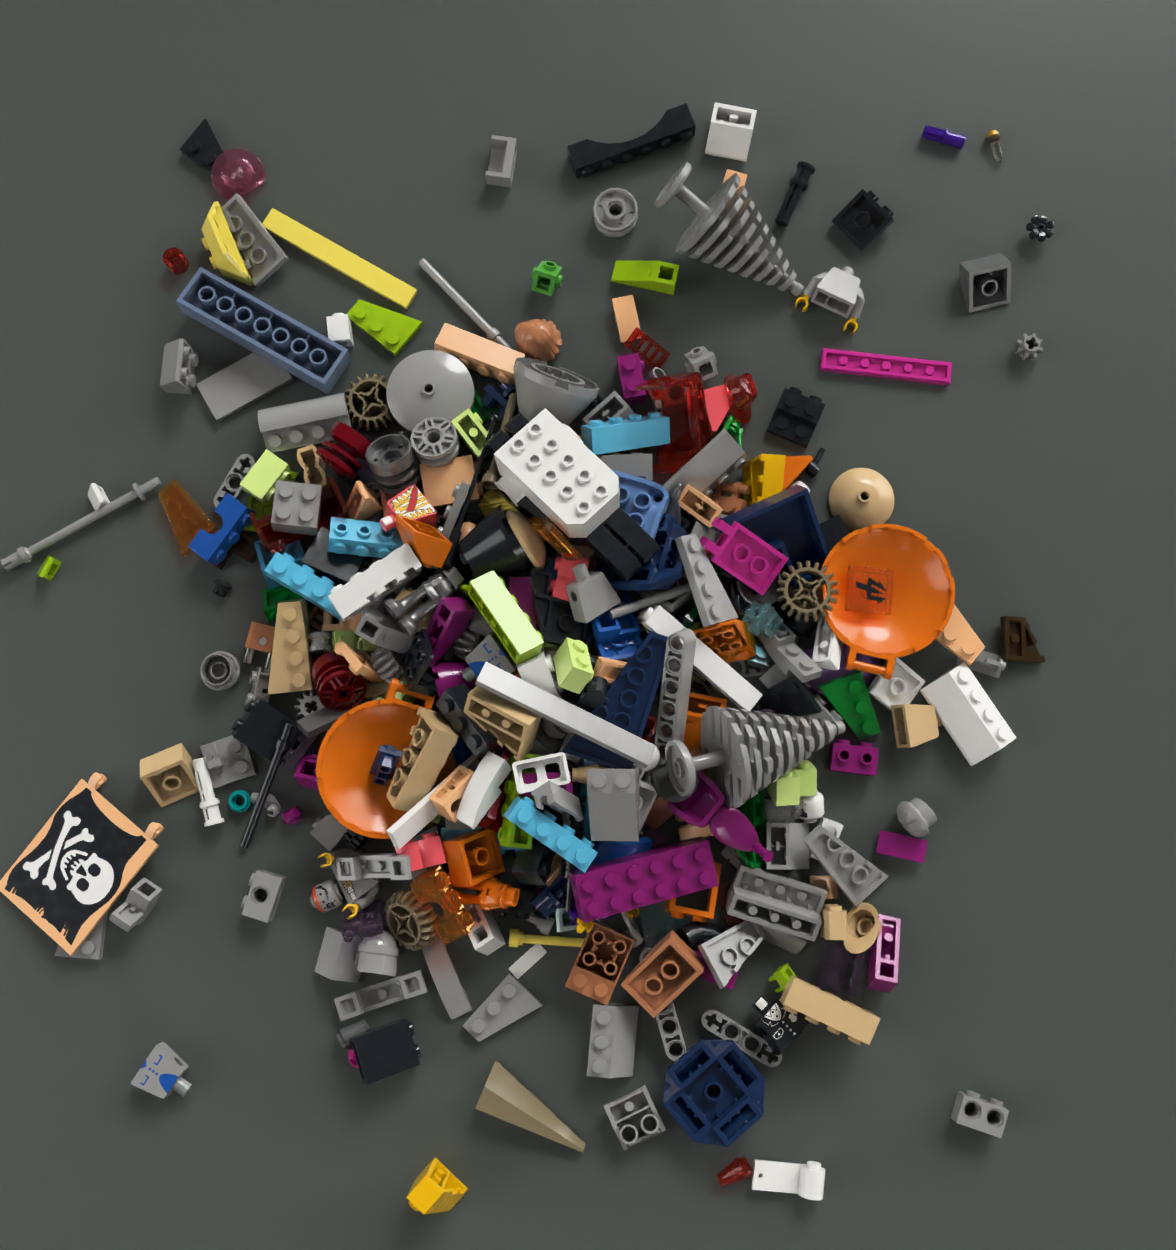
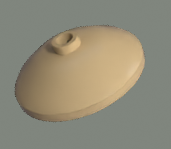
(846, 500)
(528, 538)

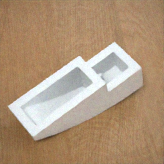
(482, 789)

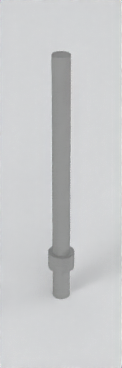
(491, 333)

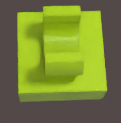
(782, 976)

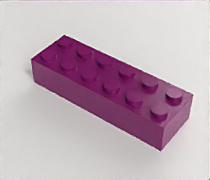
(643, 879)

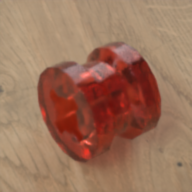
(179, 265)

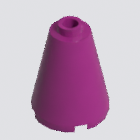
(450, 675)

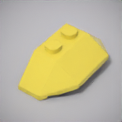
(223, 246)

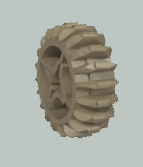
(356, 393)
(798, 597)
(410, 920)

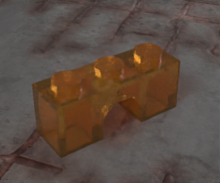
(436, 887)

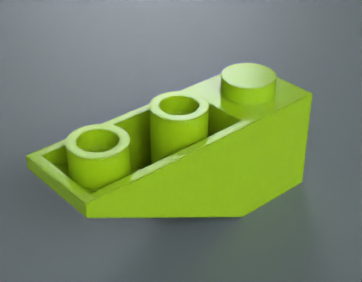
(648, 275)

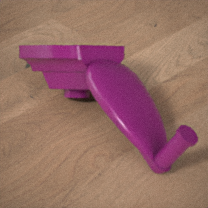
(725, 823)

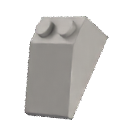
(613, 804)

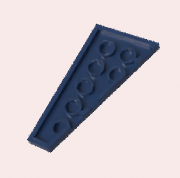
(627, 701)

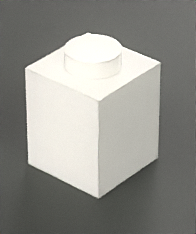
(340, 329)

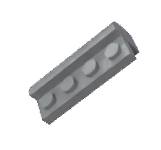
(302, 422)
(776, 902)

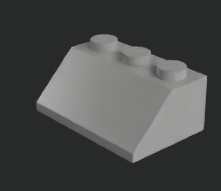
(612, 1040)

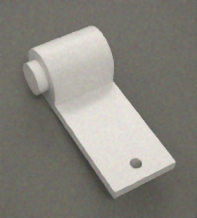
(785, 1177)

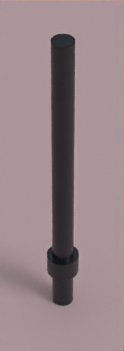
(281, 745)

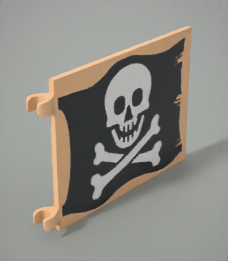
(78, 865)

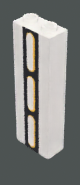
(707, 666)

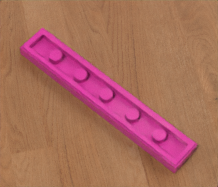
(886, 366)

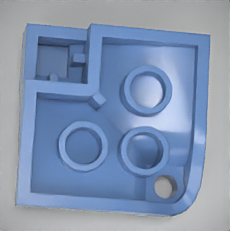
(638, 501)

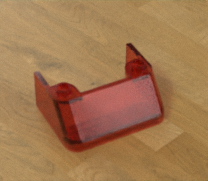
(685, 405)
(273, 541)

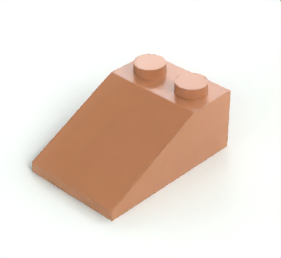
(663, 974)

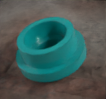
(233, 801)

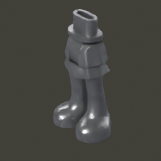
(434, 589)

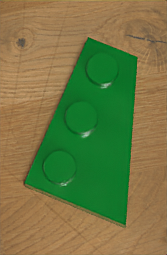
(852, 701)

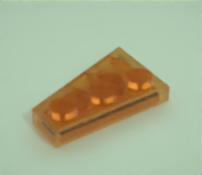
(184, 515)

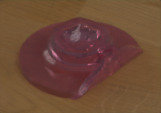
(237, 172)

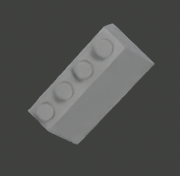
(709, 466)

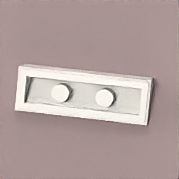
(827, 647)

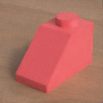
(717, 407)

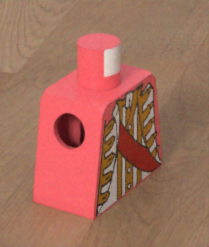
(410, 504)

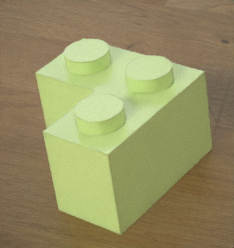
(796, 783)

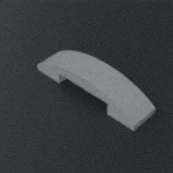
(374, 866)
(446, 979)
(380, 994)

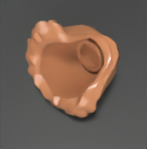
(538, 339)

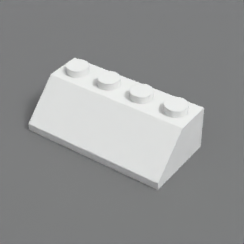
(968, 714)

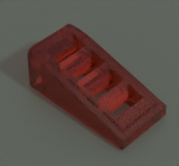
(637, 332)

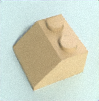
(169, 775)

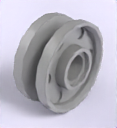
(615, 200)
(445, 437)

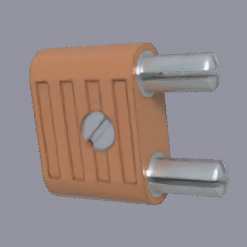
(260, 639)

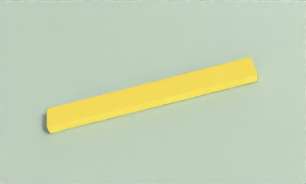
(339, 258)

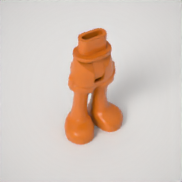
(493, 896)

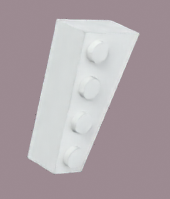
(375, 582)

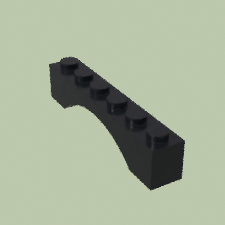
(593, 156)

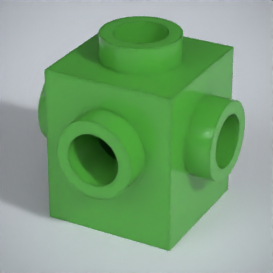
(546, 278)

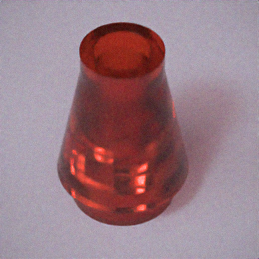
(735, 1171)

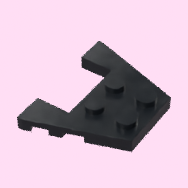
(555, 615)

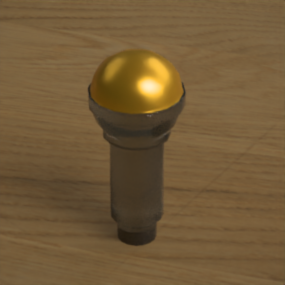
(993, 140)

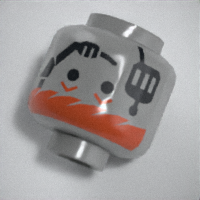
(327, 896)

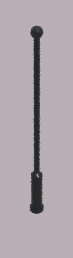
(456, 534)

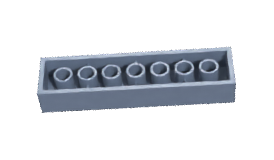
(264, 330)

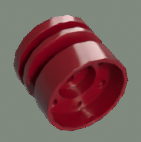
(345, 450)
(336, 684)

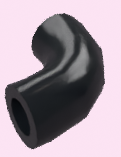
(698, 932)

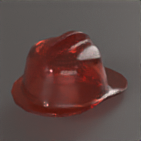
(741, 394)

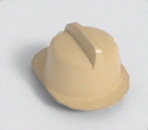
(862, 928)

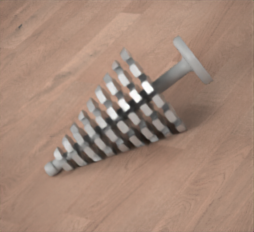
(730, 232)
(747, 750)

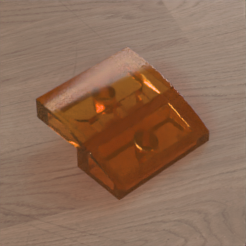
(555, 538)

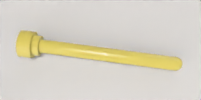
(518, 938)

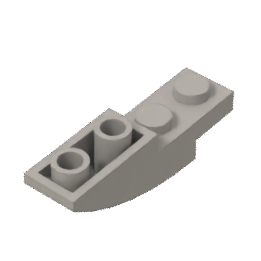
(789, 655)

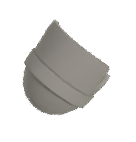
(378, 955)

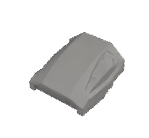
(631, 1114)

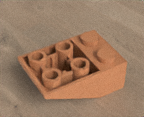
(599, 963)

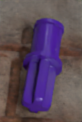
(944, 136)

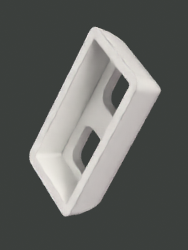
(539, 764)

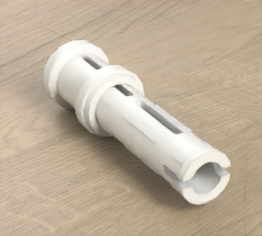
(208, 801)

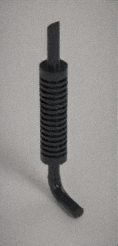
(577, 826)

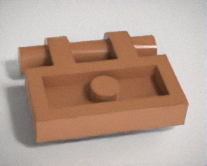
(734, 503)

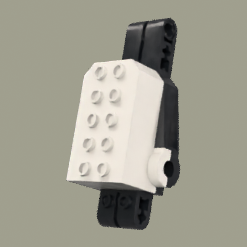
(557, 477)

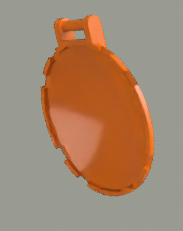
(920, 596)
(348, 755)

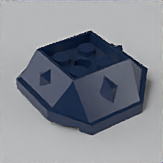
(661, 570)
(716, 1117)

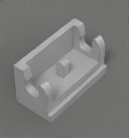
(558, 800)

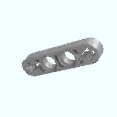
(740, 1038)

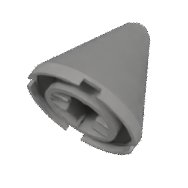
(557, 390)

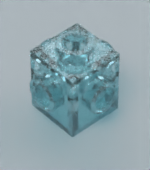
(762, 620)

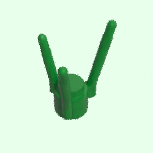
(733, 428)

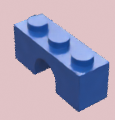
(235, 518)

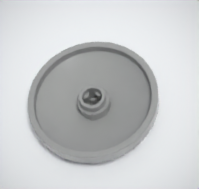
(425, 370)

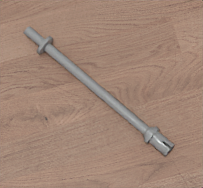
(25, 554)

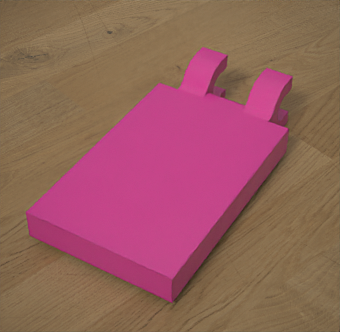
(745, 555)

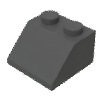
(986, 282)

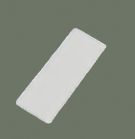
(527, 960)

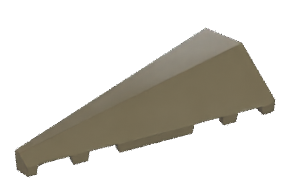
(512, 1102)

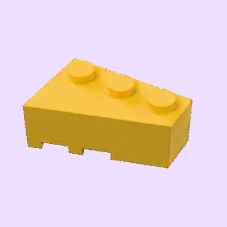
(764, 477)
(435, 1189)

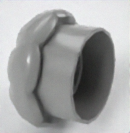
(220, 670)
(916, 817)

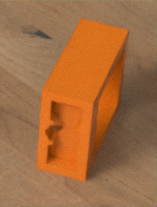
(697, 915)

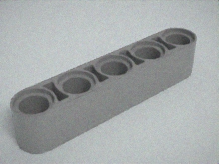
(668, 1013)

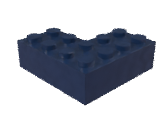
(788, 525)

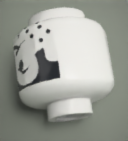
(811, 808)

